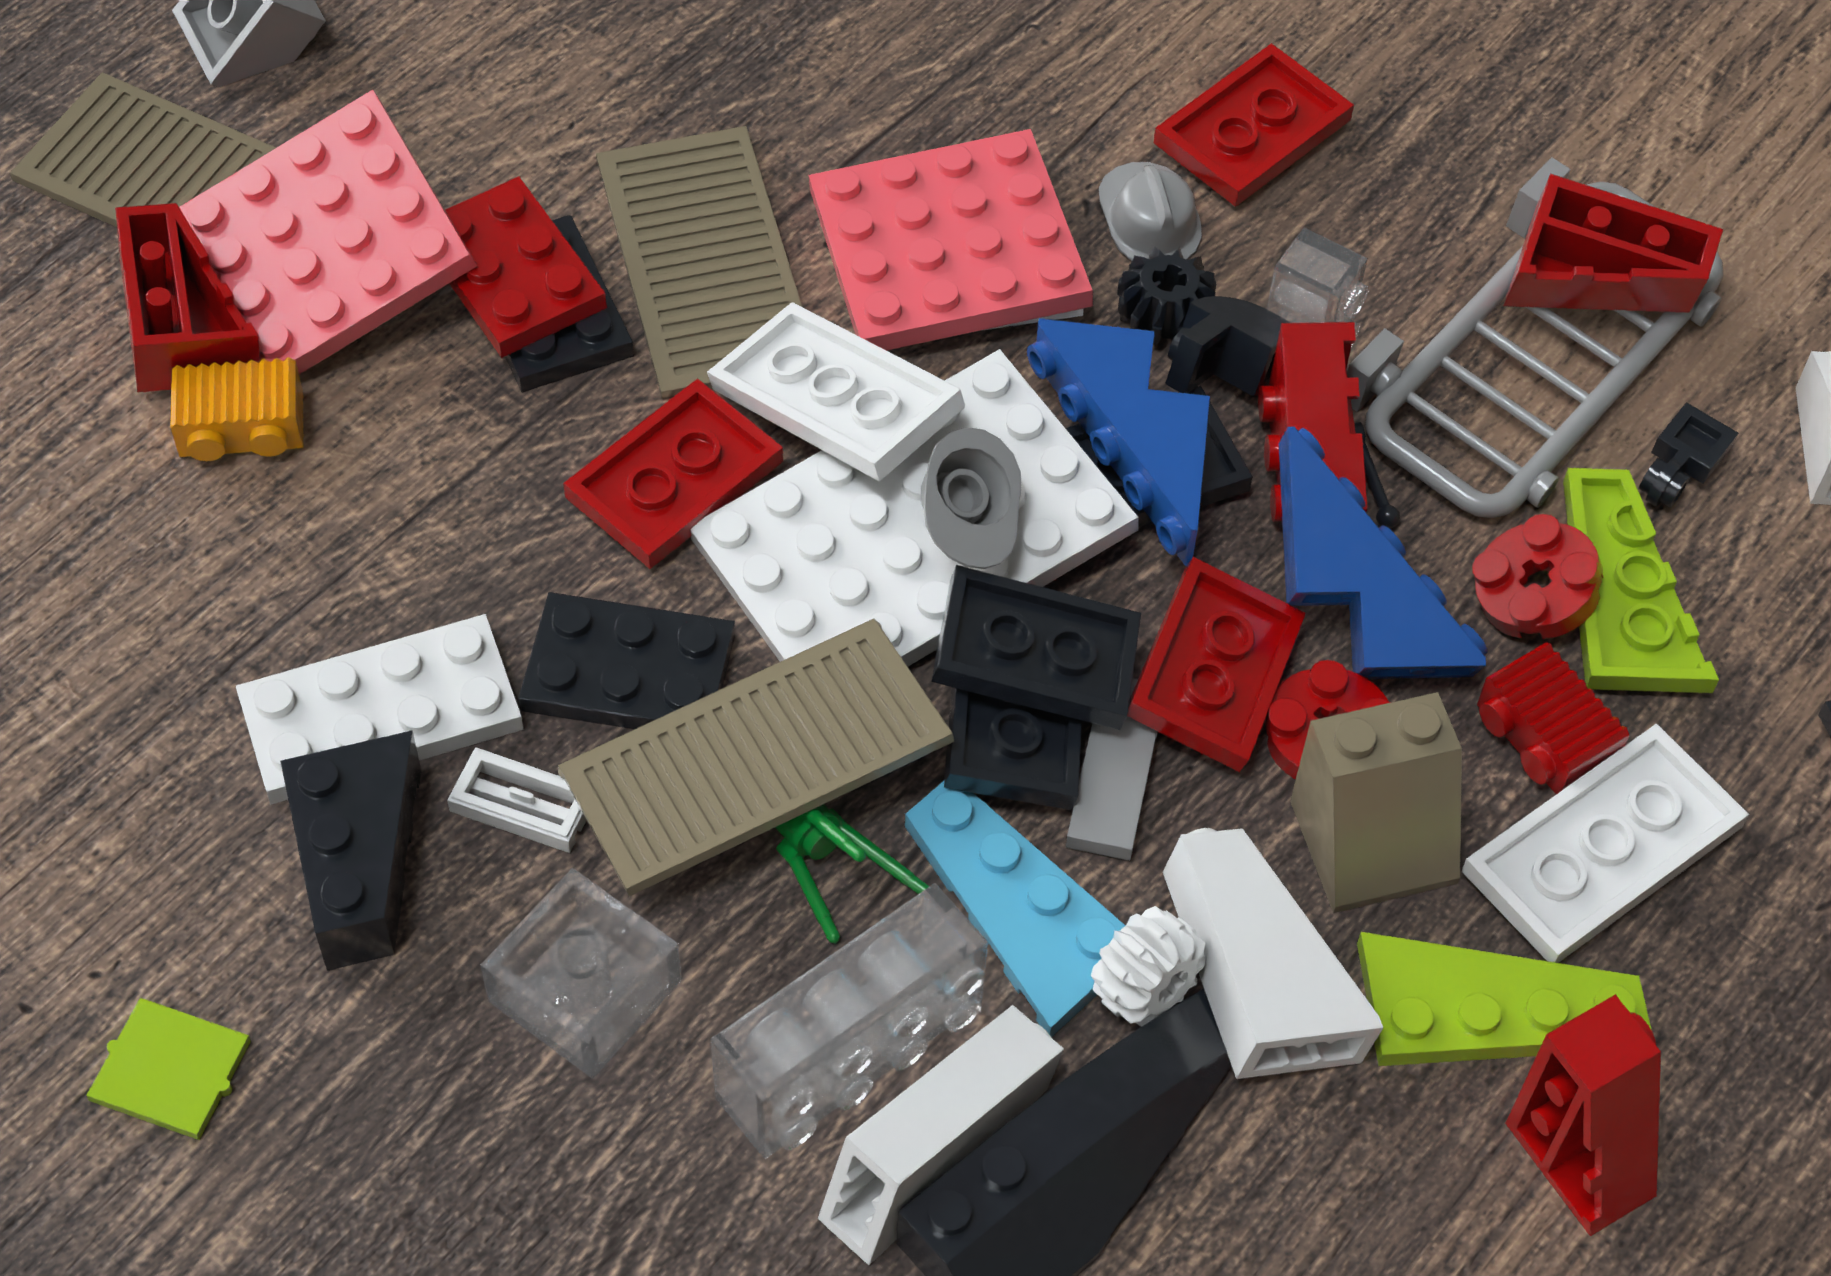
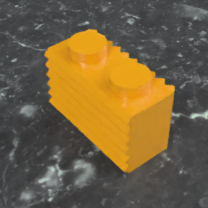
(237, 408)

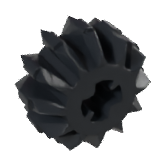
(1159, 292)

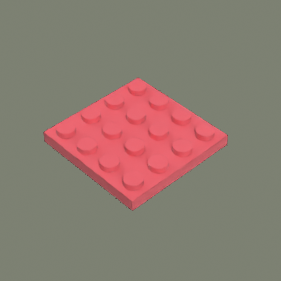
(328, 235)
(949, 241)

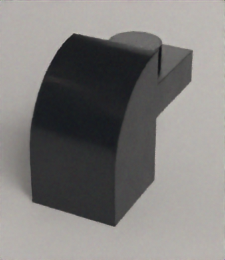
(1224, 340)

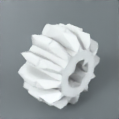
(1148, 966)

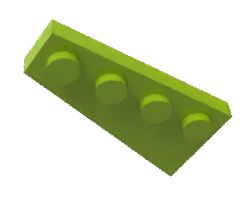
(1639, 628)
(1475, 1003)

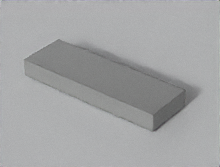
(1112, 789)

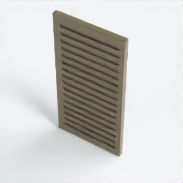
(132, 151)
(696, 248)
(753, 755)

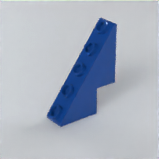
(1145, 434)
(1344, 559)

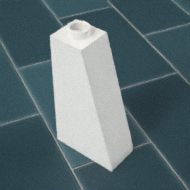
(1266, 969)
(935, 1128)

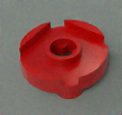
(1532, 548)
(1309, 696)

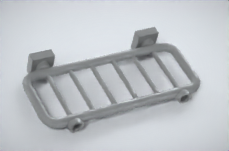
(1533, 481)

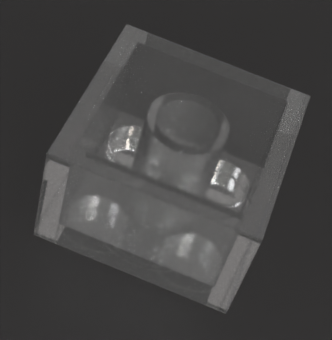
(582, 972)

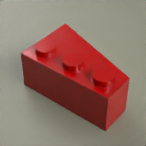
(1610, 253)
(175, 298)
(1313, 393)
(1594, 1113)

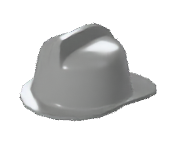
(1150, 208)
(972, 498)

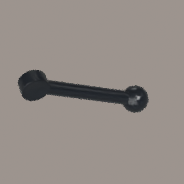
(1387, 514)

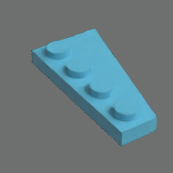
(1018, 900)

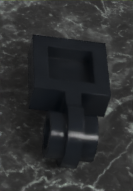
(1689, 445)

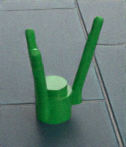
(817, 835)

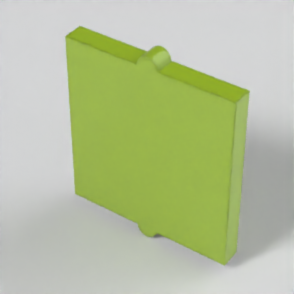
(169, 1068)

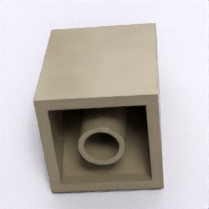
(1381, 801)

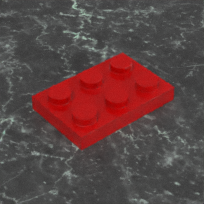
(1253, 124)
(525, 270)
(673, 472)
(1215, 664)

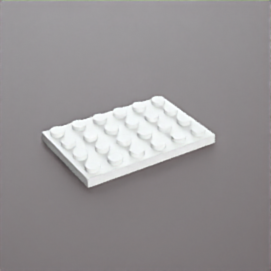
(841, 548)

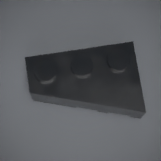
(352, 841)

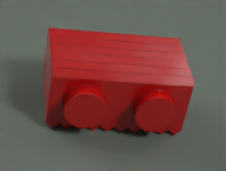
(1550, 718)

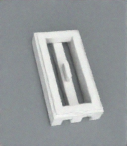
(509, 819)

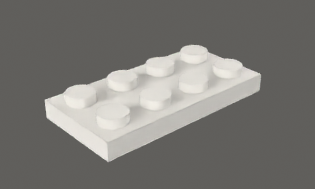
(836, 390)
(434, 682)
(1604, 844)

